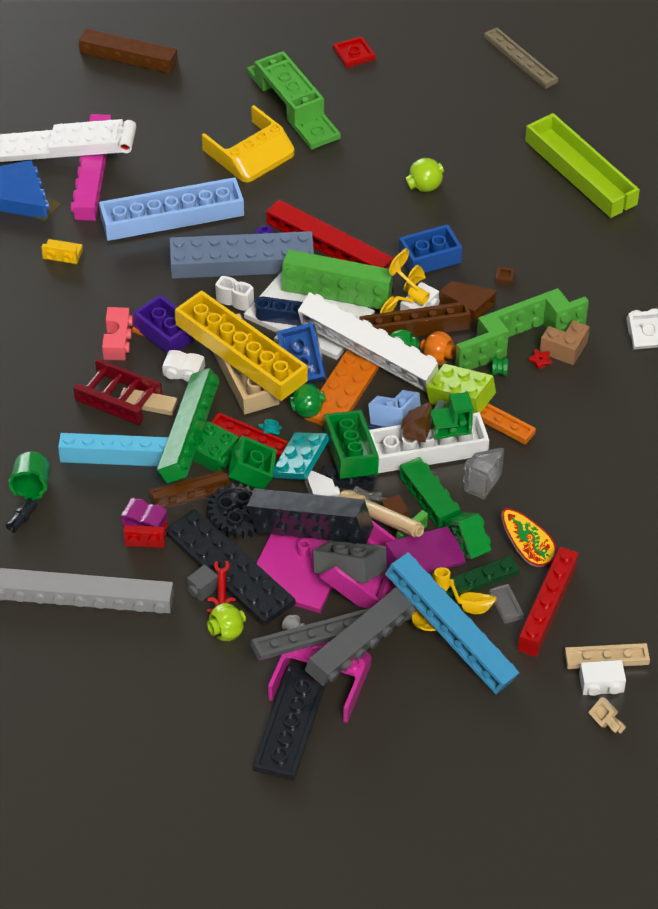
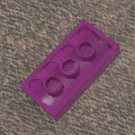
(431, 550)

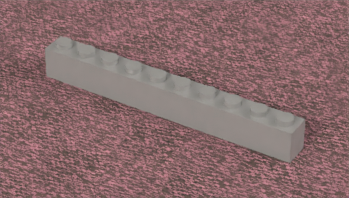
(86, 590)

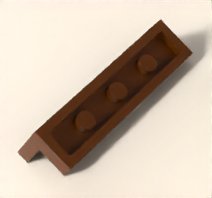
(188, 489)

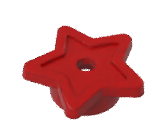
(540, 359)

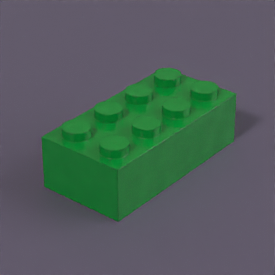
(351, 444)

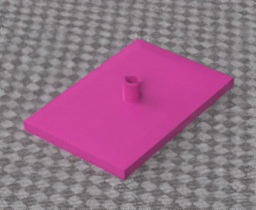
(291, 565)

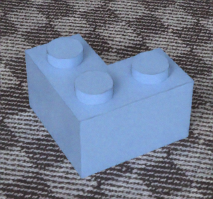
(391, 411)

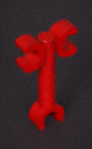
(221, 587)

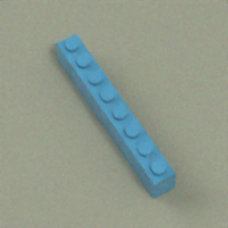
(452, 623)

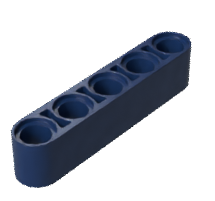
(277, 310)

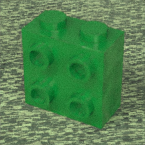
(215, 447)

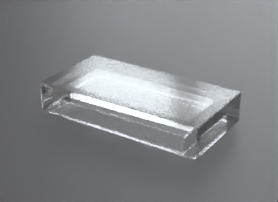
(506, 604)

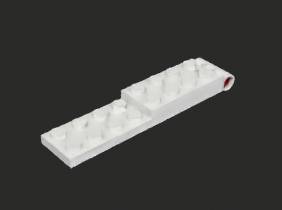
(69, 140)

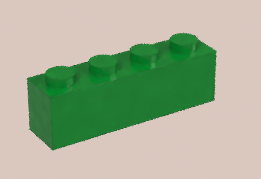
(428, 491)

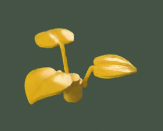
(416, 275)
(471, 602)

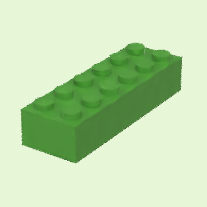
(336, 279)

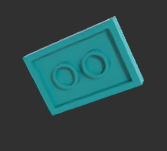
(300, 455)

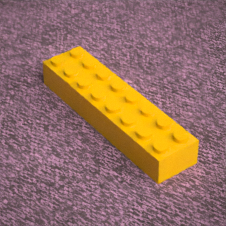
(241, 345)

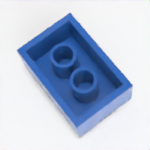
(432, 249)
(305, 346)

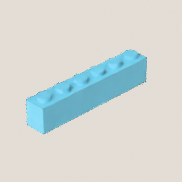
(111, 449)

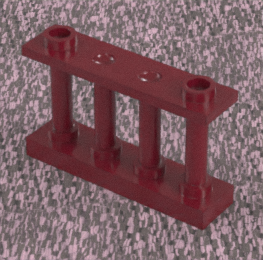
(110, 404)

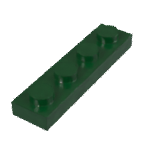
(484, 576)

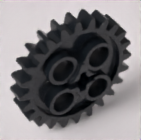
(230, 512)

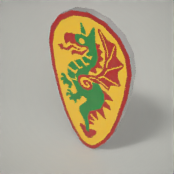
(529, 538)

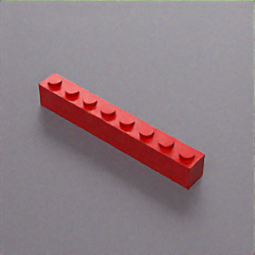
(325, 237)

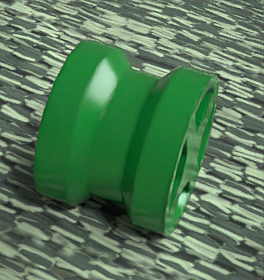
(499, 366)

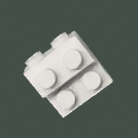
(643, 328)

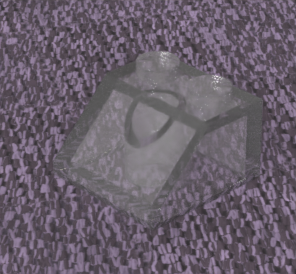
(483, 472)

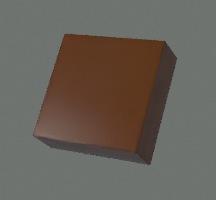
(504, 276)

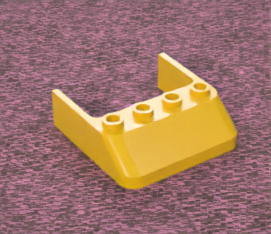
(256, 153)

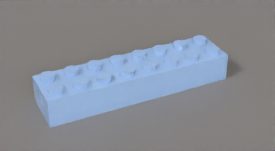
(171, 208)

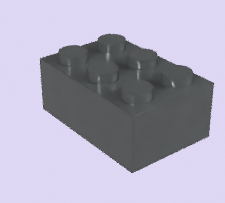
(356, 560)

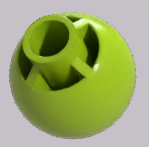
(425, 175)

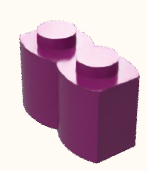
(143, 514)

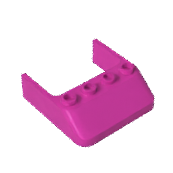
(368, 593)
(358, 670)

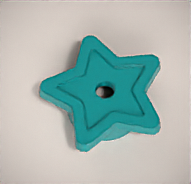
(270, 426)

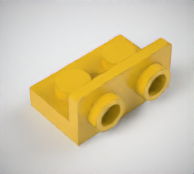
(62, 251)

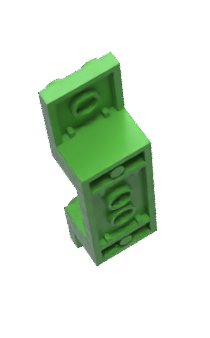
(302, 99)
(495, 328)

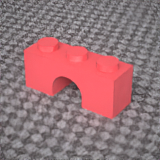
(116, 344)

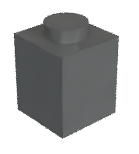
(202, 583)

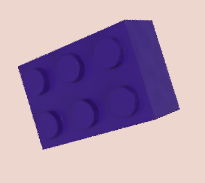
(158, 324)

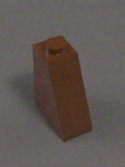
(478, 298)

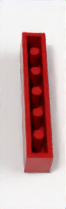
(548, 602)

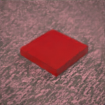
(354, 52)

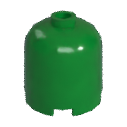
(30, 475)

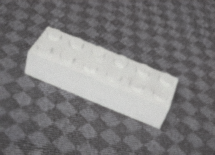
(396, 450)

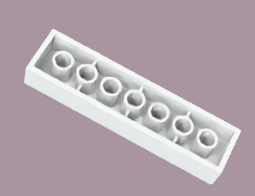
(368, 341)

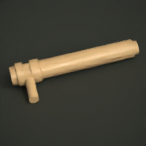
(388, 516)

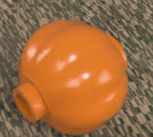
(439, 346)

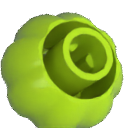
(227, 621)

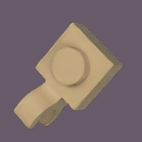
(605, 715)

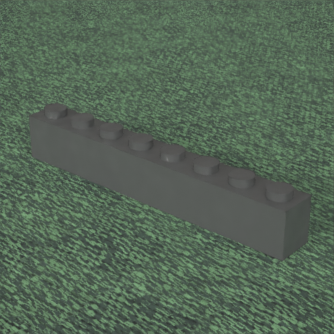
(359, 637)

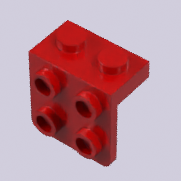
(145, 536)

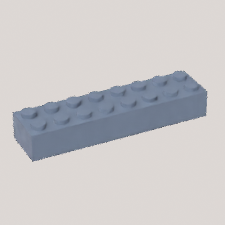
(235, 253)

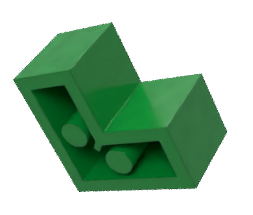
(455, 419)
(469, 533)

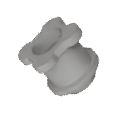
(291, 622)

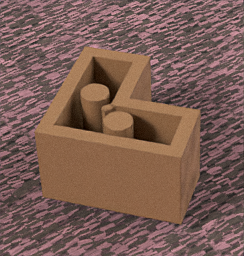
(565, 345)

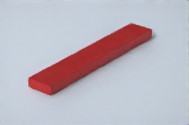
(240, 428)

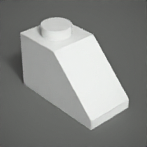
(321, 485)

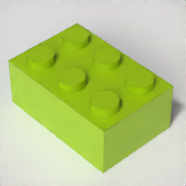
(458, 380)

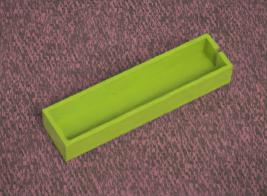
(582, 165)

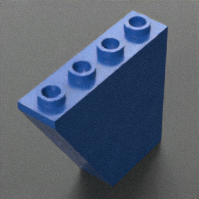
(22, 190)

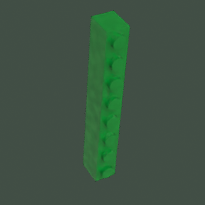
(188, 425)

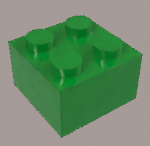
(252, 463)

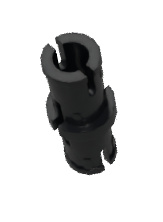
(21, 515)

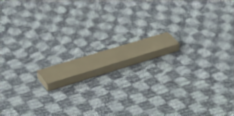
(521, 58)

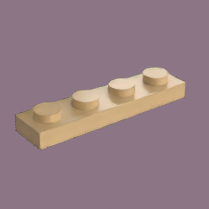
(629, 654)

